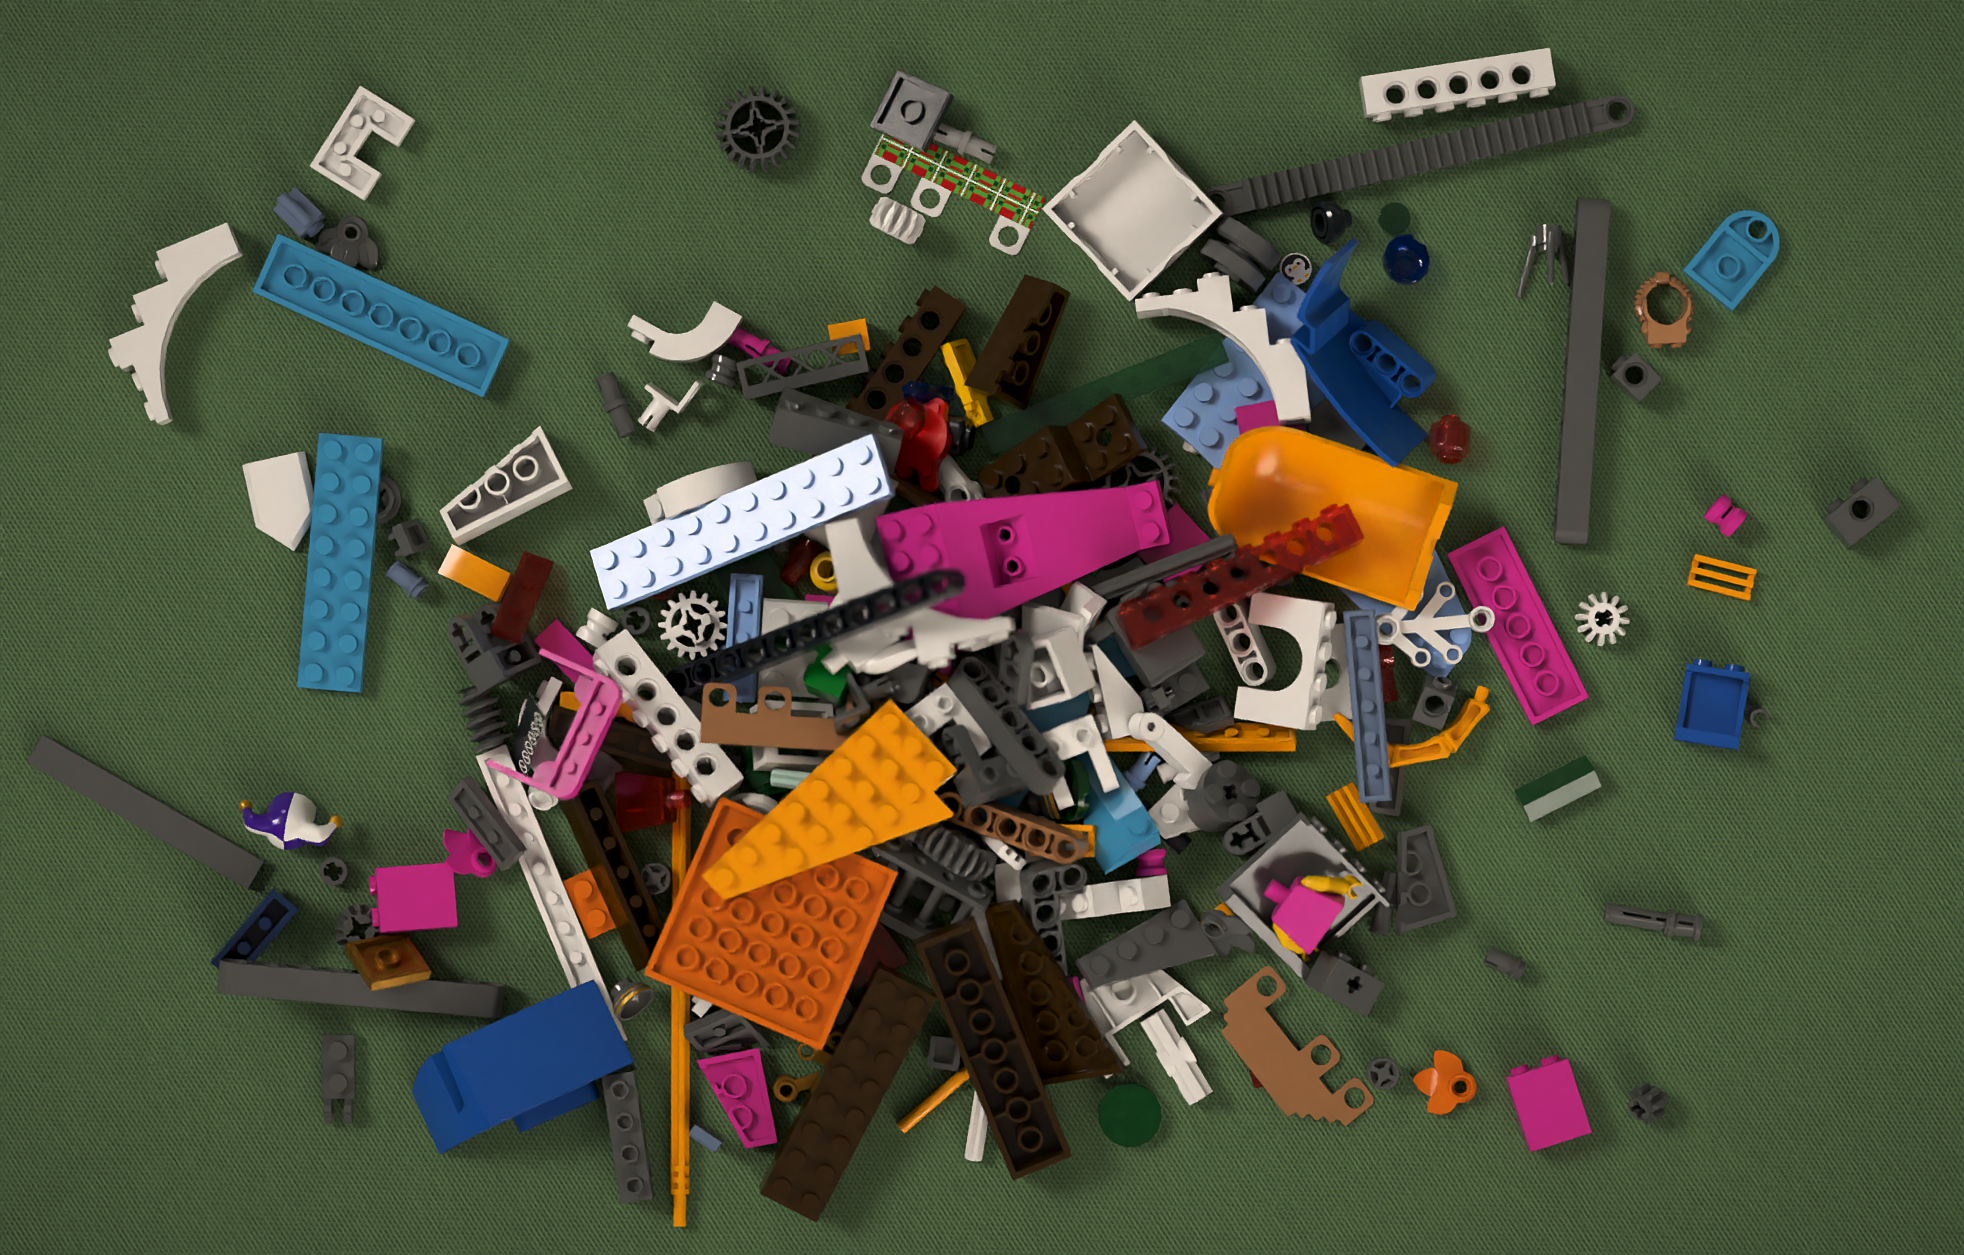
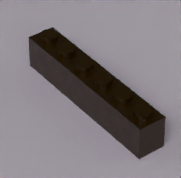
(614, 872)

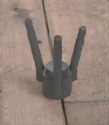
(1549, 241)

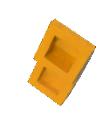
(475, 573)

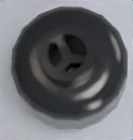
(962, 433)

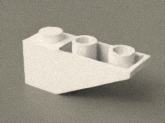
(1112, 695)

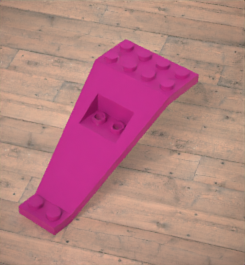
(1051, 540)

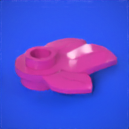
(465, 852)

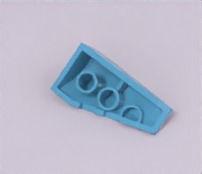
(1119, 819)

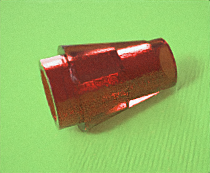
(799, 562)

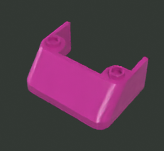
(600, 702)

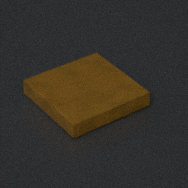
(387, 961)

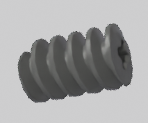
(484, 718)

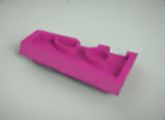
(743, 1092)

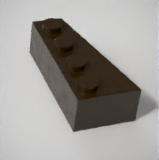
(1019, 343)

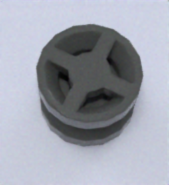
(722, 371)
(650, 877)
(1387, 1075)

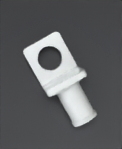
(663, 402)

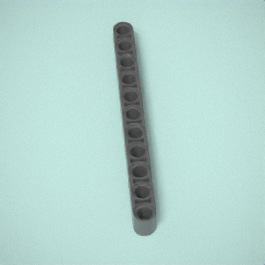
(1581, 371)

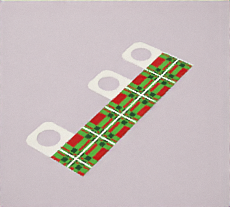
(951, 173)

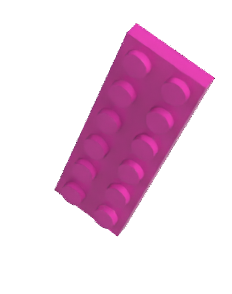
(1522, 628)

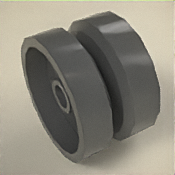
(1241, 255)

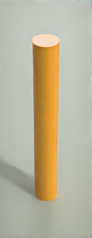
(933, 1100)

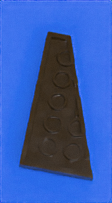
(1048, 1009)

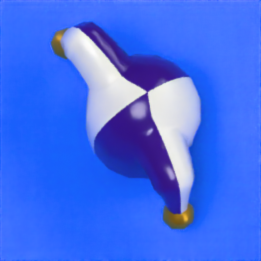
(289, 822)

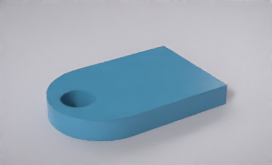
(1733, 258)

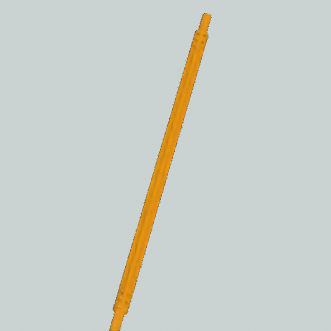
(679, 1043)

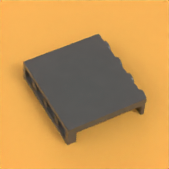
(1293, 852)

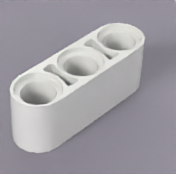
(1244, 657)

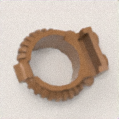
(1657, 333)

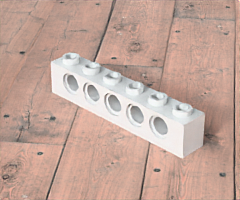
(1535, 63)
(626, 651)

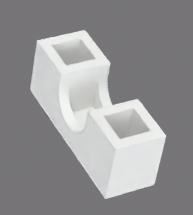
(1338, 697)

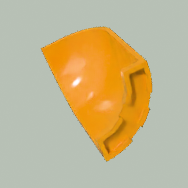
(1288, 474)

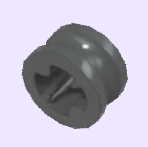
(641, 612)
(329, 879)

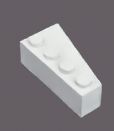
(510, 488)

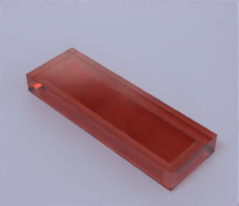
(522, 598)

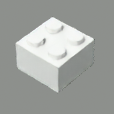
(1057, 669)

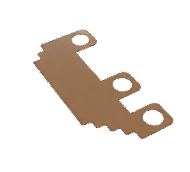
(1277, 1064)

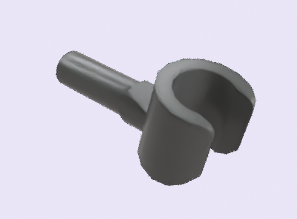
(1751, 711)

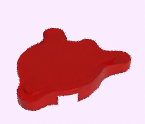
(928, 447)

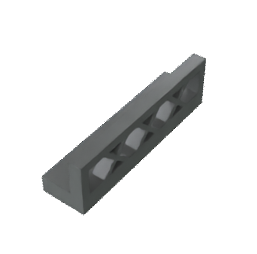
(804, 378)

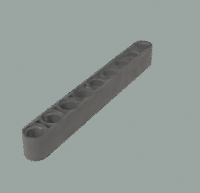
(348, 988)

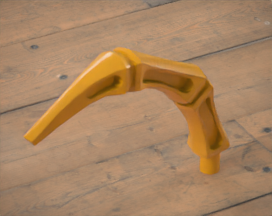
(1437, 746)

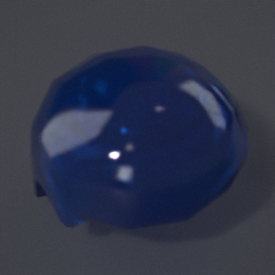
(1405, 260)

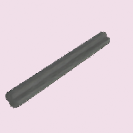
(1166, 567)

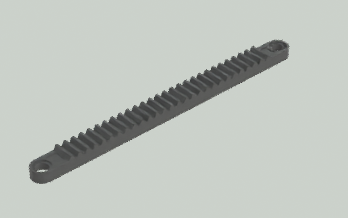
(1420, 156)

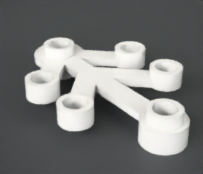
(1426, 625)

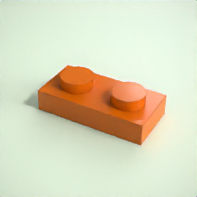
(589, 904)

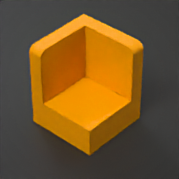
(847, 329)

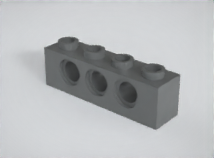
(628, 1136)

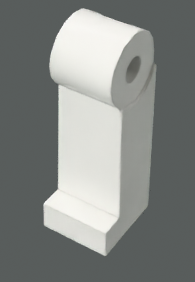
(1171, 747)

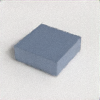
(705, 1137)

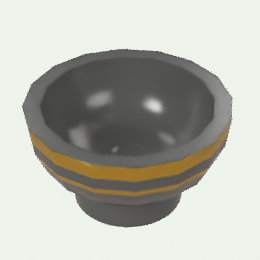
(1044, 805)
(630, 998)

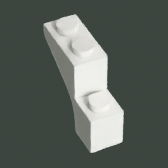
(1115, 897)

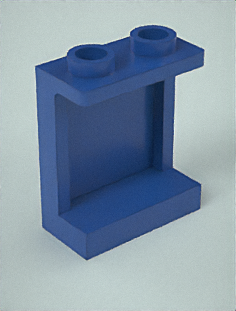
(1712, 705)

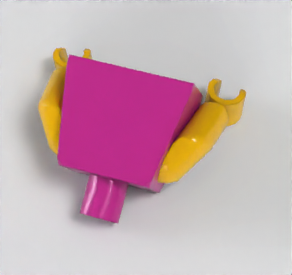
(1307, 909)

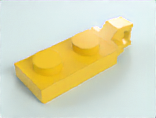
(960, 361)

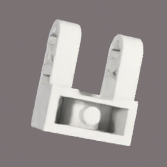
(944, 708)
(1075, 738)

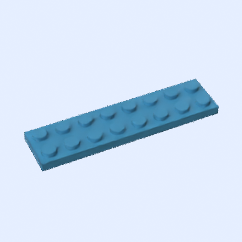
(381, 315)
(340, 562)

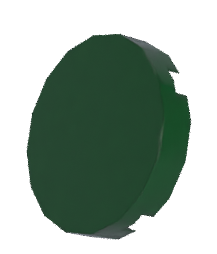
(1079, 786)
(1129, 1114)

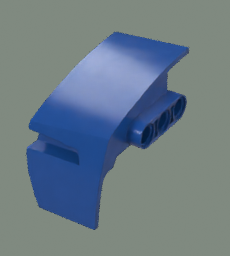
(1357, 372)
(521, 1068)

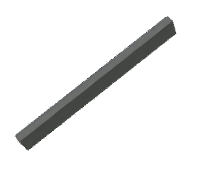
(145, 811)

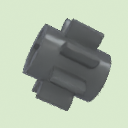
(1647, 1103)

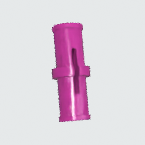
(756, 348)

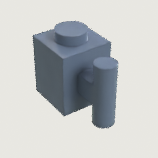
(299, 213)

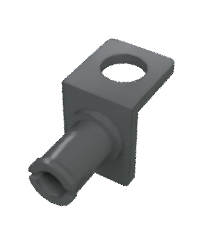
(862, 697)

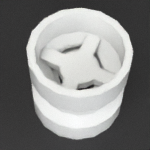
(597, 628)

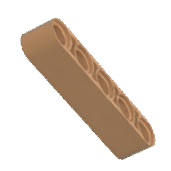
(1026, 830)

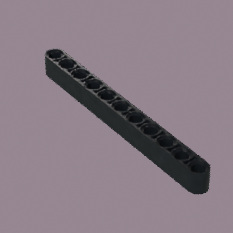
(825, 629)

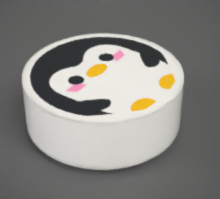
(1296, 268)

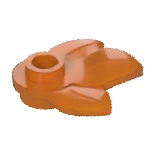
(1440, 1083)

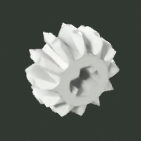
(897, 220)
(1601, 607)

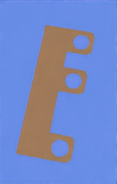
(769, 726)

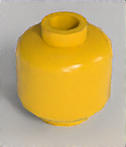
(822, 573)

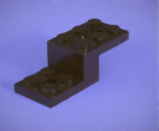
(1067, 455)

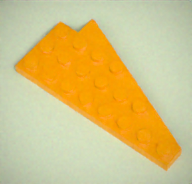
(859, 796)

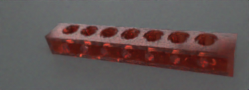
(1141, 632)

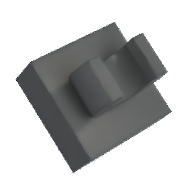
(410, 538)

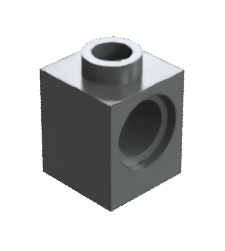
(1648, 380)
(1434, 713)

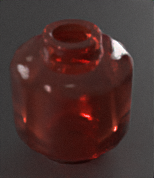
(1450, 439)

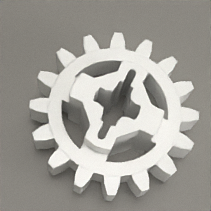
(679, 631)

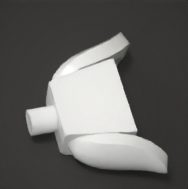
(868, 651)

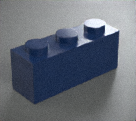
(258, 928)

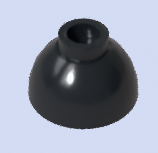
(1329, 221)

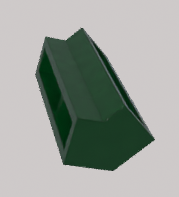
(1557, 788)

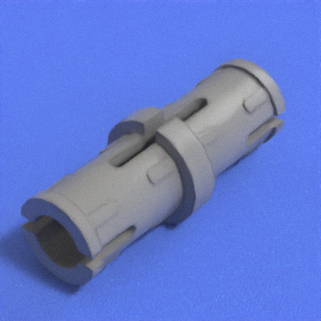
(965, 143)

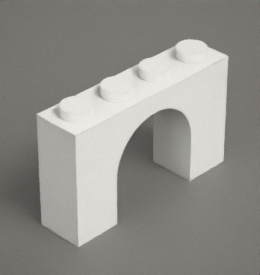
(1311, 626)

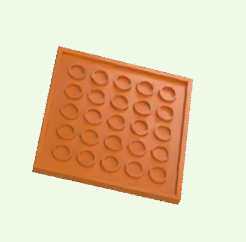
(777, 949)

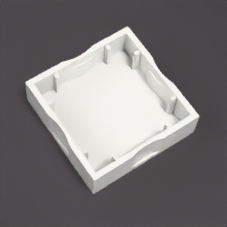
(1133, 211)

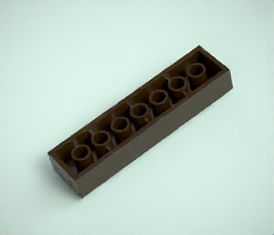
(992, 1047)
(847, 1092)

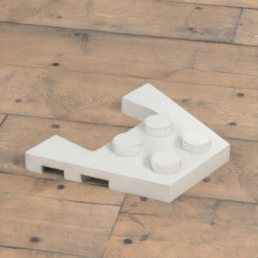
(1126, 1001)

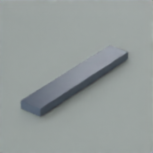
(1367, 705)

